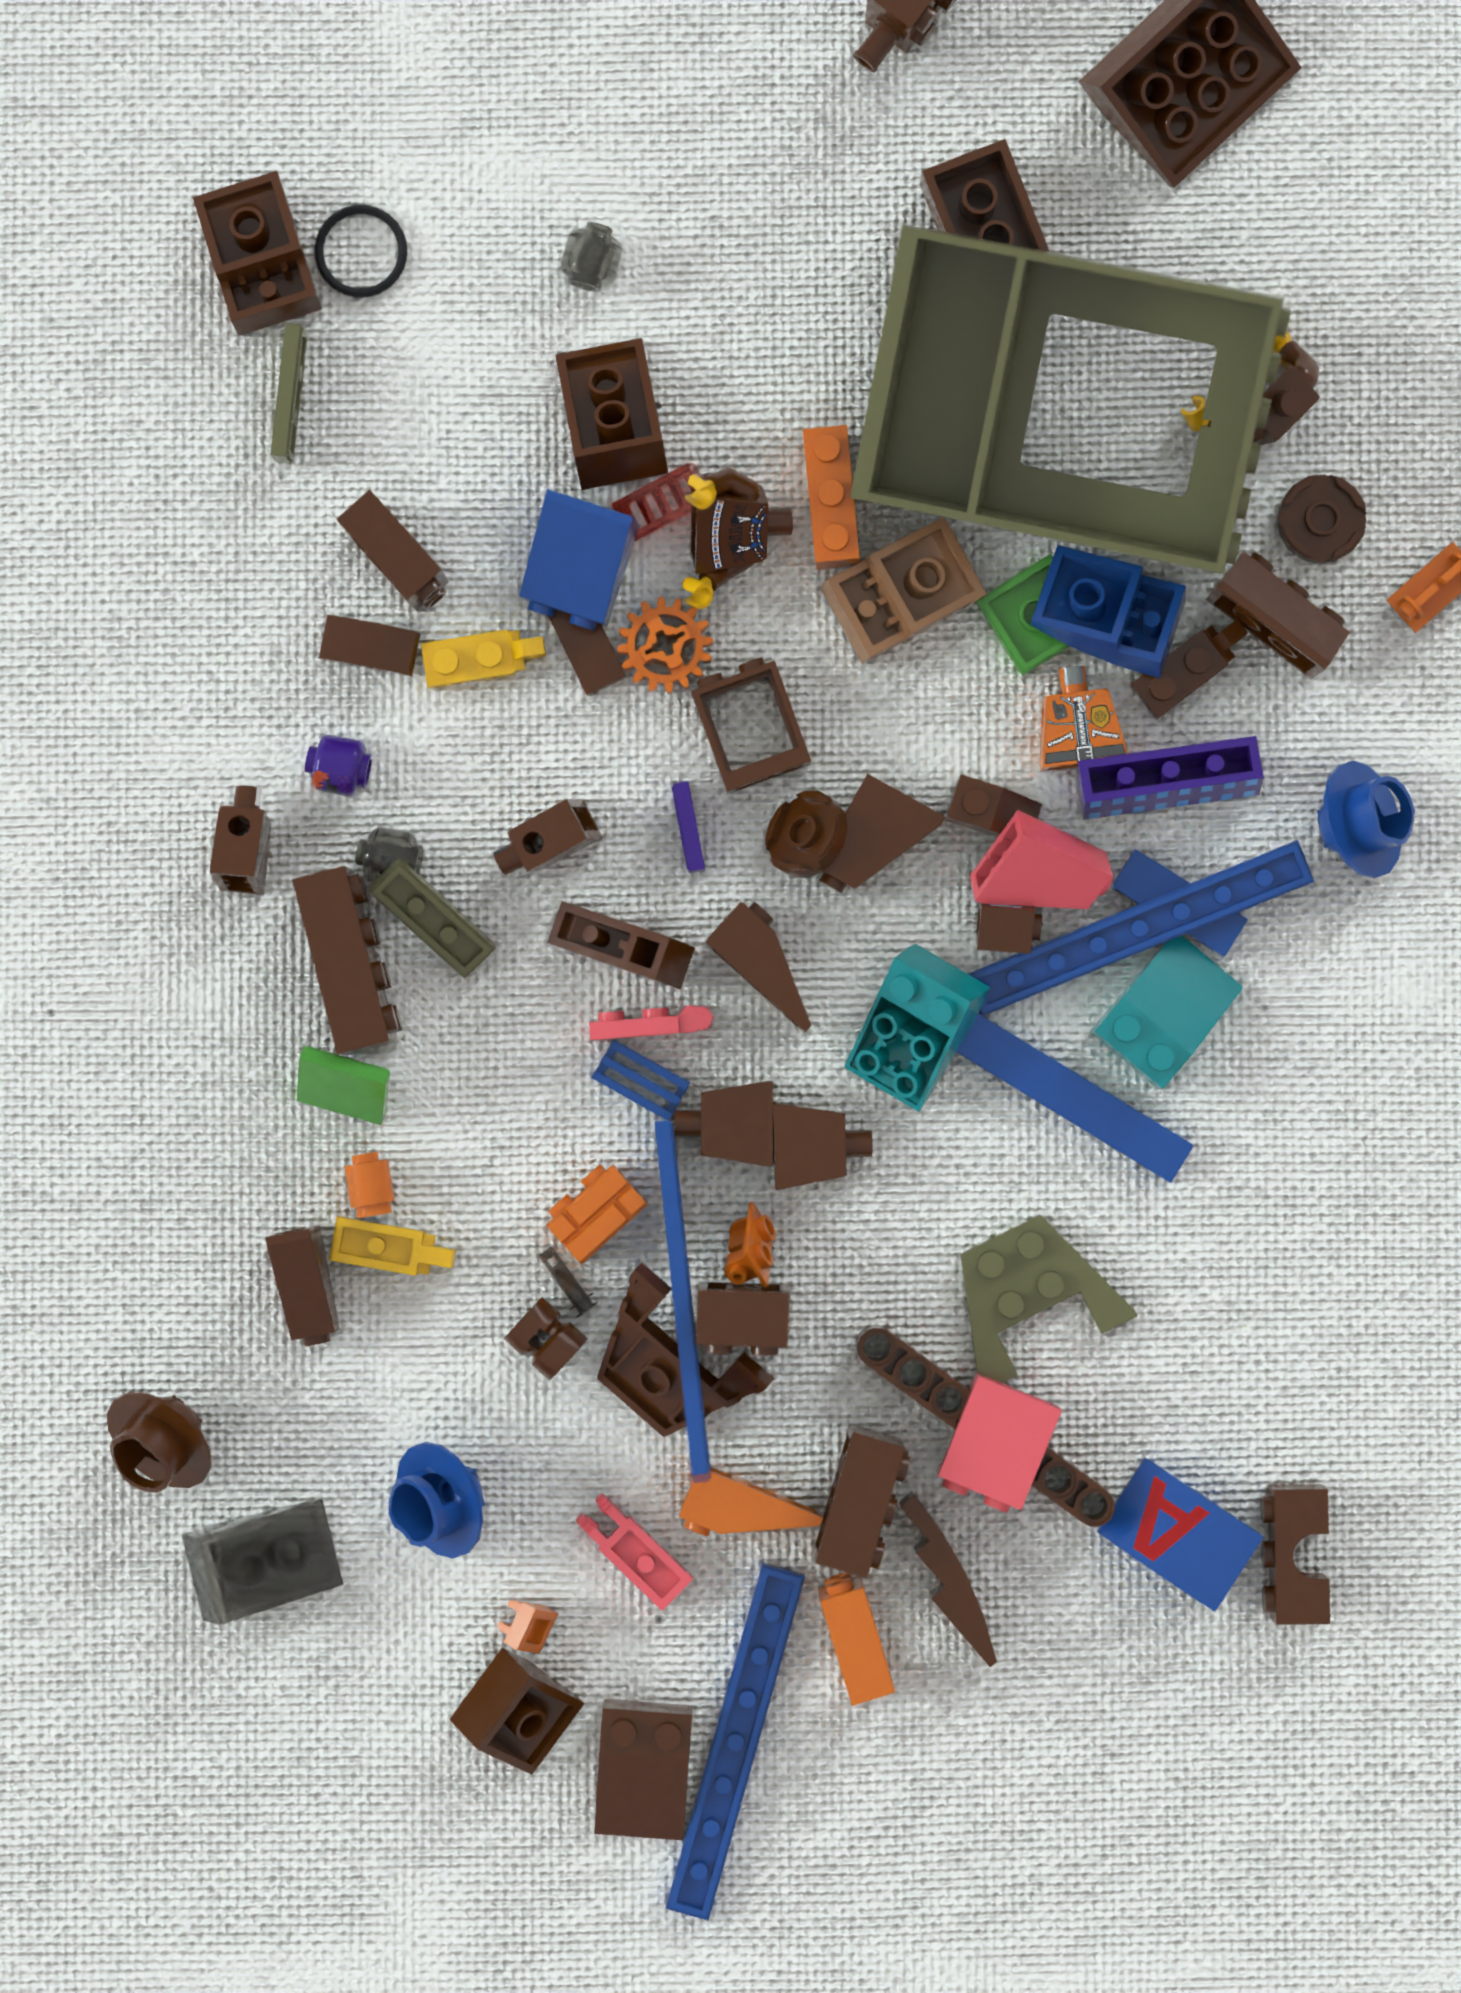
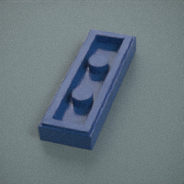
(1145, 879)

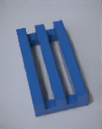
(607, 1061)

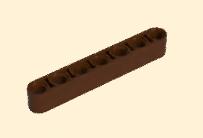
(936, 1379)

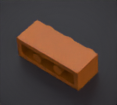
(829, 497)

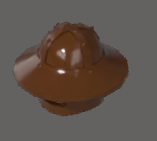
(158, 1440)

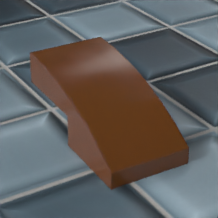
(369, 645)

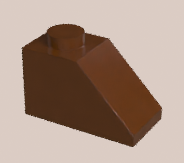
(986, 805)

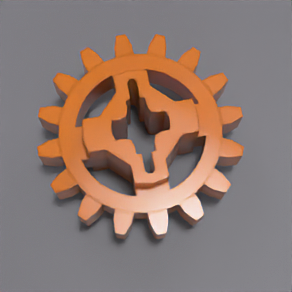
(646, 656)

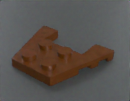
(645, 1365)

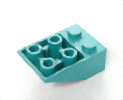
(916, 1025)

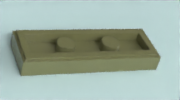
(289, 393)
(432, 917)

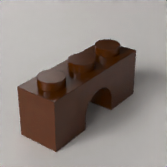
(1291, 1515)

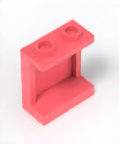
(998, 1443)

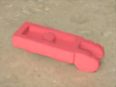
(653, 1022)
(637, 1555)

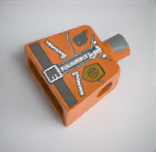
(1078, 723)

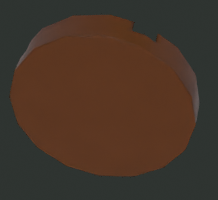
(1321, 518)
(806, 834)

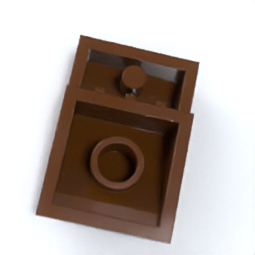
(257, 253)

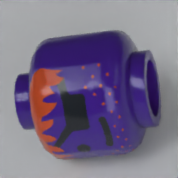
(339, 765)

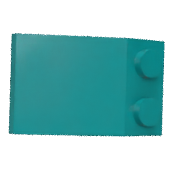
(1167, 1011)

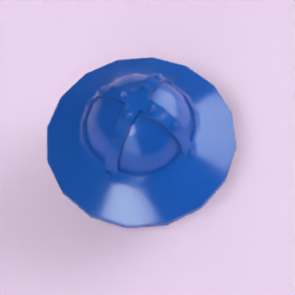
(1363, 819)
(437, 1501)

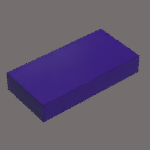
(688, 827)

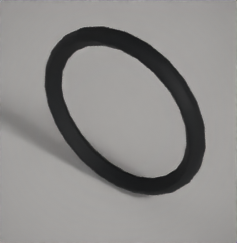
(352, 210)

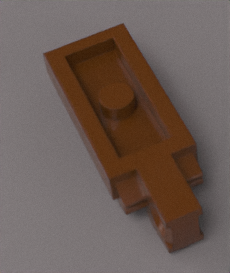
(1188, 668)

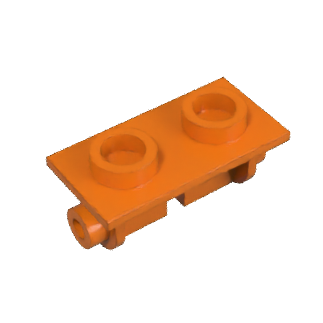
(1429, 589)
(750, 1248)

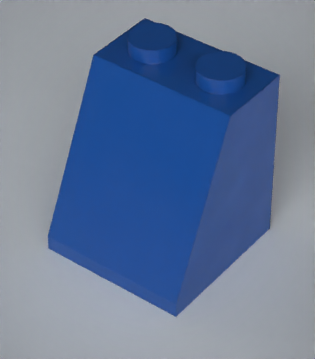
(577, 560)

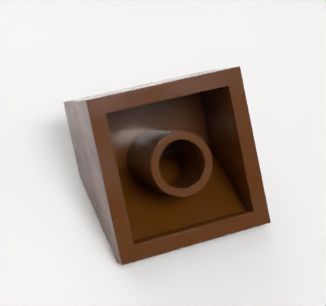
(516, 1712)

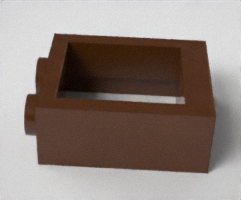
(394, 551)
(766, 769)

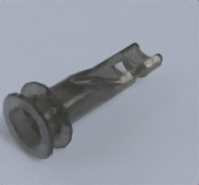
(568, 1283)

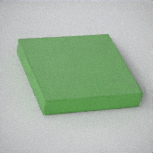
(1010, 613)
(343, 1085)

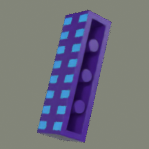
(1169, 777)

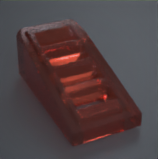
(655, 488)

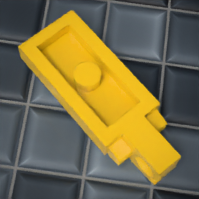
(478, 657)
(387, 1247)

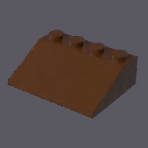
(1189, 80)

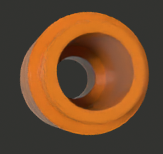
(369, 1185)

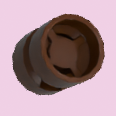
(557, 1350)

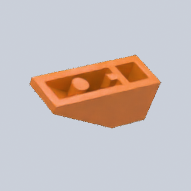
(737, 1506)

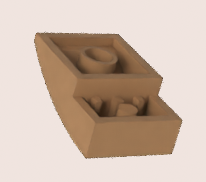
(902, 590)

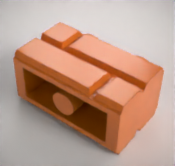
(596, 1212)

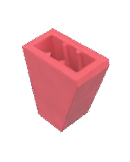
(1040, 868)

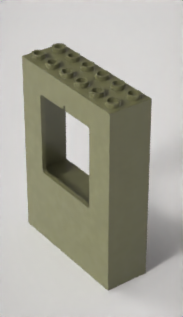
(962, 379)

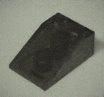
(262, 1561)

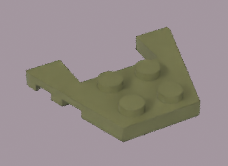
(1021, 1276)

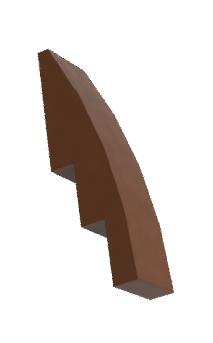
(954, 1592)

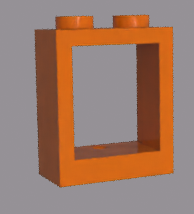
(855, 1638)

